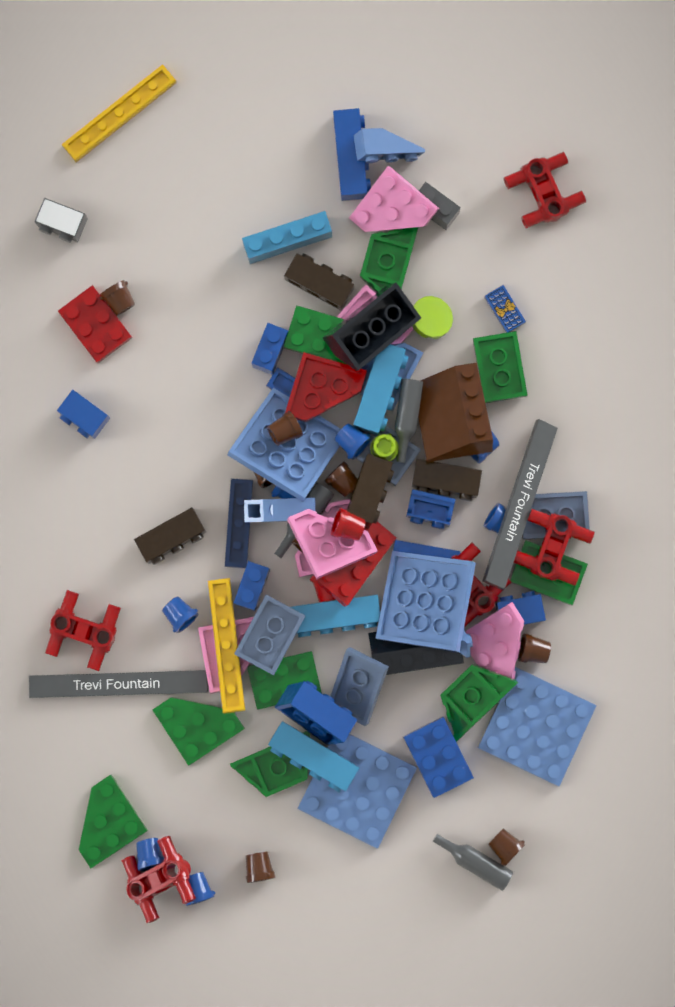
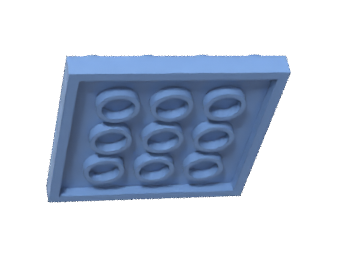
(294, 464)
(425, 601)
(537, 727)
(371, 796)

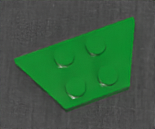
(388, 257)
(473, 696)
(270, 772)

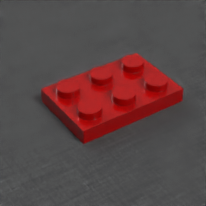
(95, 324)

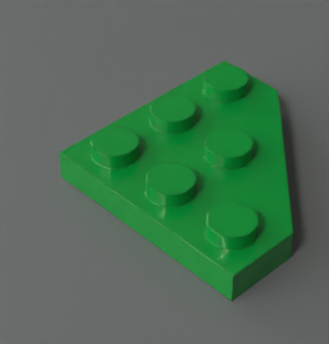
(196, 726)
(108, 822)

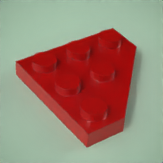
(322, 386)

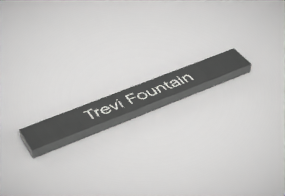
(520, 504)
(118, 684)

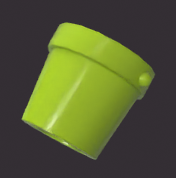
(384, 447)

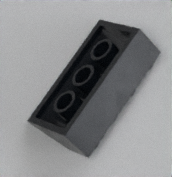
(372, 327)
(409, 657)

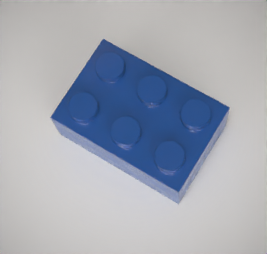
(316, 712)
(438, 757)

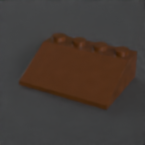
(454, 414)

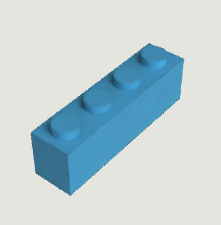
(287, 237)
(379, 390)
(332, 614)
(313, 756)

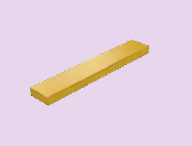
(119, 113)
(226, 645)

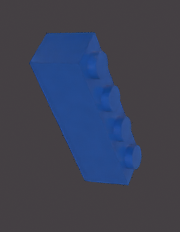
(351, 172)

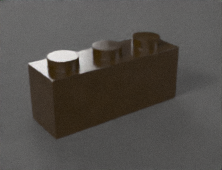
(319, 281)
(446, 479)
(370, 489)
(170, 536)

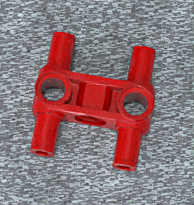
(544, 190)
(553, 546)
(478, 588)
(82, 630)
(158, 879)

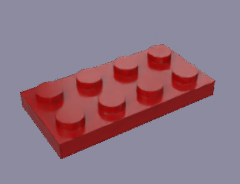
(347, 581)

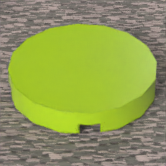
(435, 317)

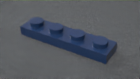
(237, 530)

